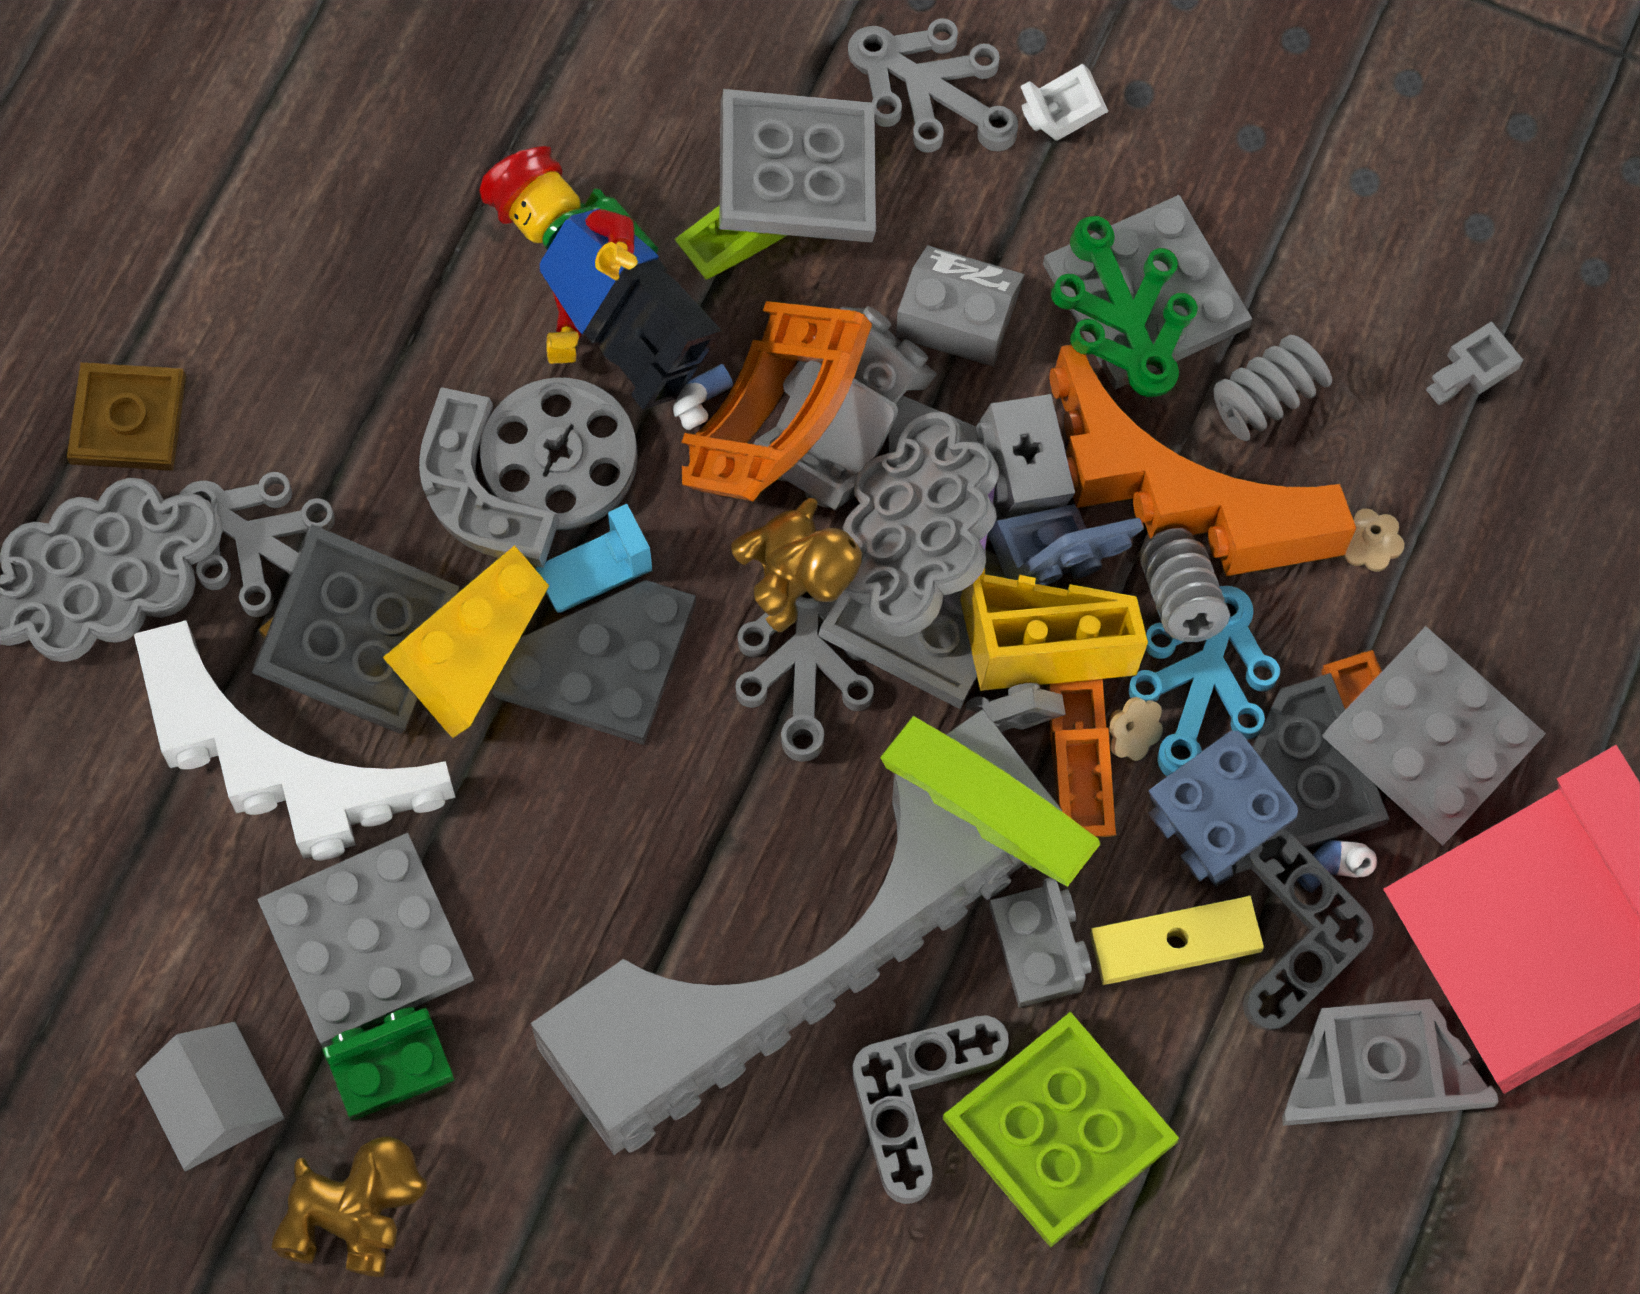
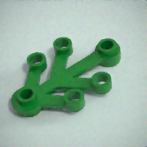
(1124, 312)

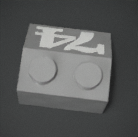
(958, 305)

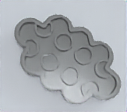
(921, 523)
(102, 567)

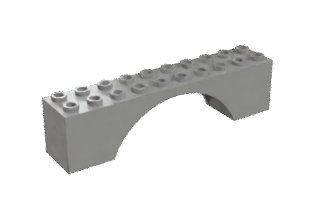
(651, 1044)

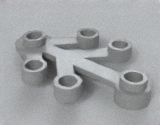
(928, 81)
(256, 536)
(805, 652)

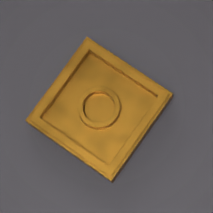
(126, 416)

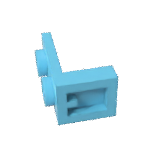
(598, 563)

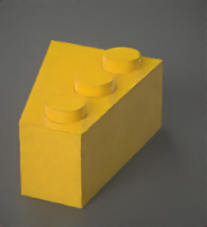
(1050, 633)
(467, 642)

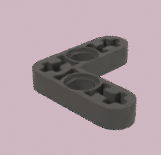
(1318, 940)

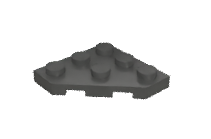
(602, 662)
(1327, 788)

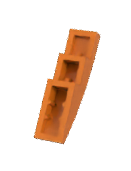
(1083, 757)

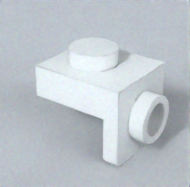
(1063, 103)

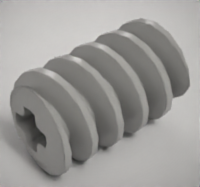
(1267, 383)
(1184, 586)

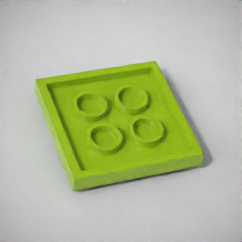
(1060, 1129)

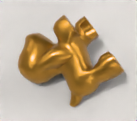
(797, 562)
(379, 1179)

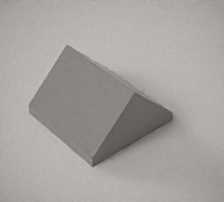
(208, 1093)

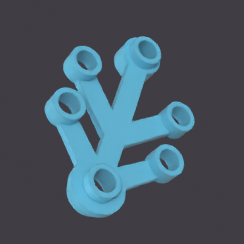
(1208, 670)

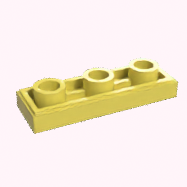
(1209, 934)

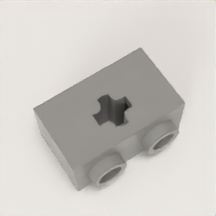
(1034, 431)

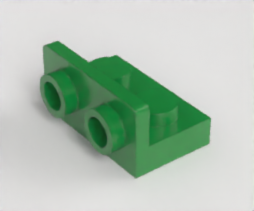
(387, 1062)

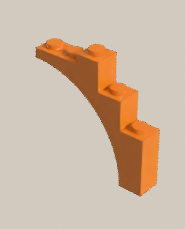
(1245, 521)

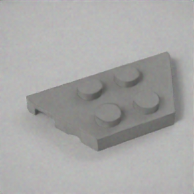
(1383, 1065)

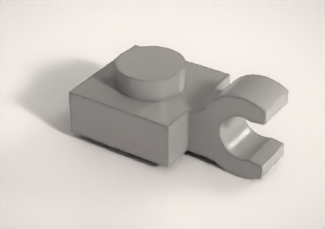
(1478, 360)
(1021, 708)

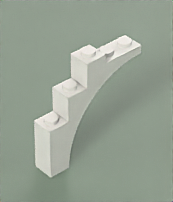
(260, 771)

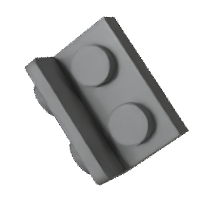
(1040, 943)

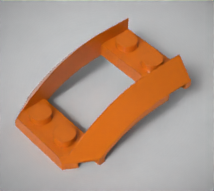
(720, 450)

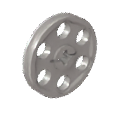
(552, 432)

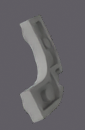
(454, 491)

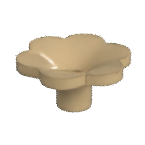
(1377, 548)
(1135, 728)

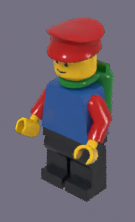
(602, 278)

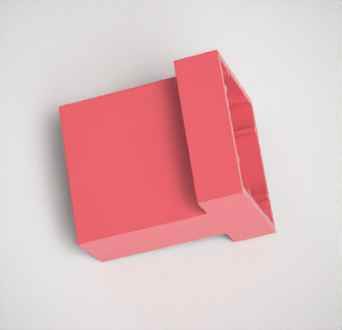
(1538, 922)

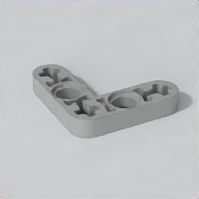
(907, 1076)

